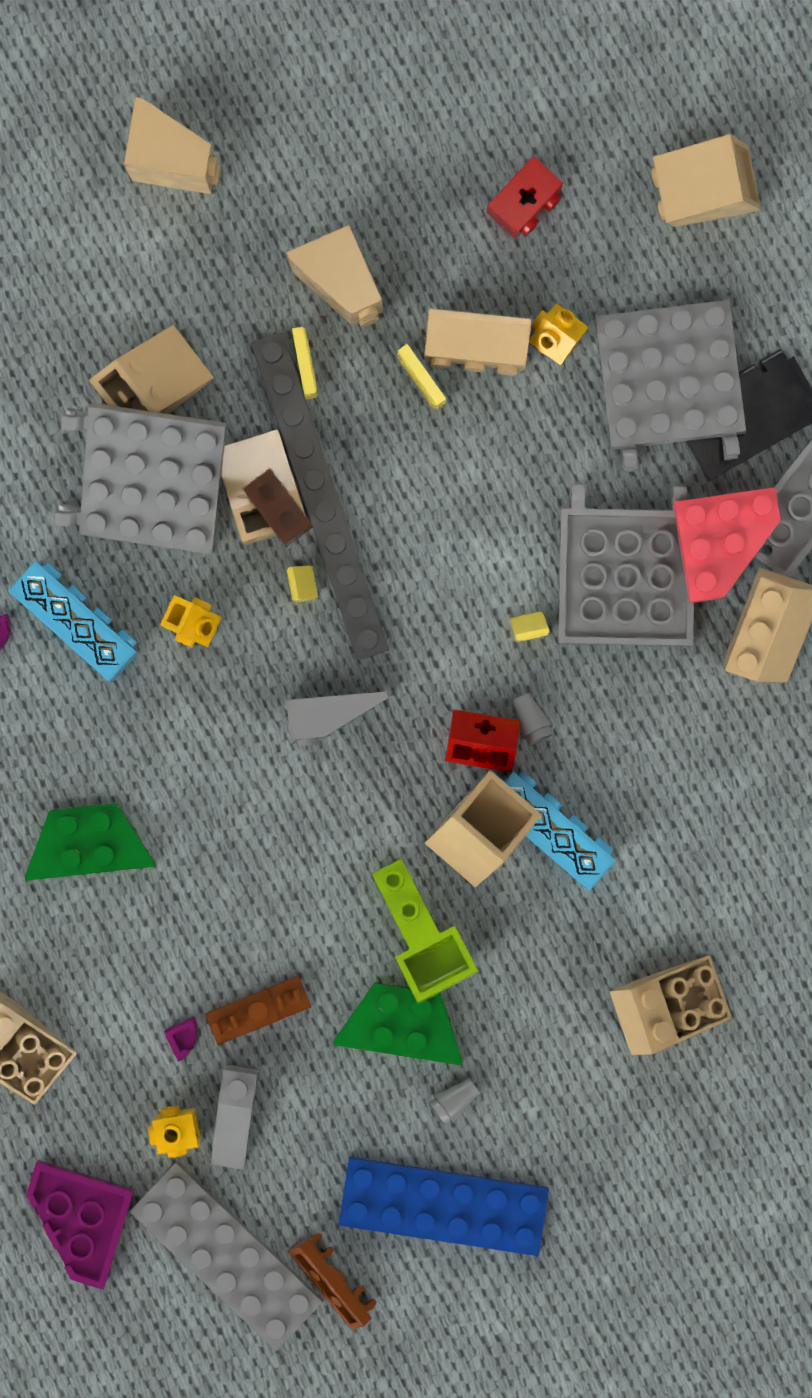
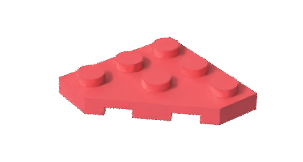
(722, 537)

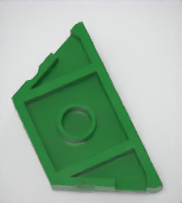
(87, 843)
(396, 1024)

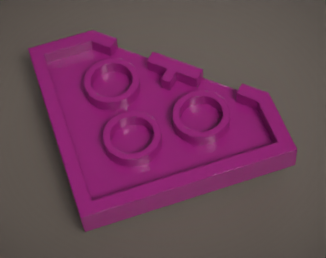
(80, 1219)

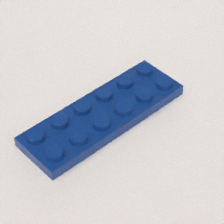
(443, 1206)

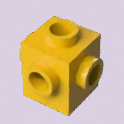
(557, 333)
(191, 621)
(183, 1122)

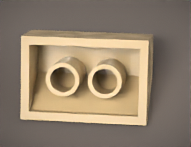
(477, 341)
(770, 628)

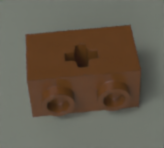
(278, 507)

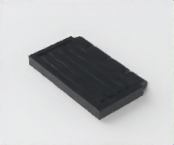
(773, 407)

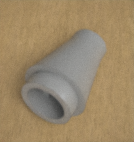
(533, 722)
(453, 1101)

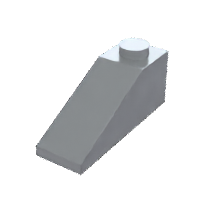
(324, 715)
(234, 1116)

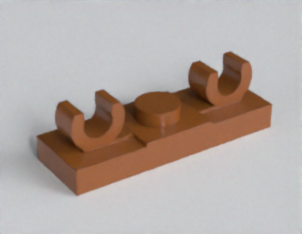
(258, 1010)
(332, 1282)

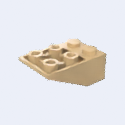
(153, 375)
(244, 463)
(670, 1006)
(29, 1052)

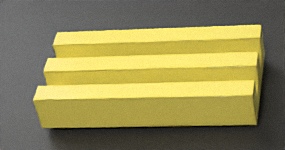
(305, 362)
(421, 377)

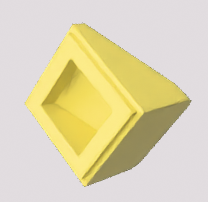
(302, 583)
(529, 626)

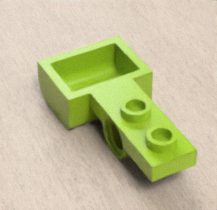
(433, 958)

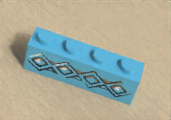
(73, 621)
(563, 837)

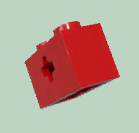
(507, 206)
(482, 740)

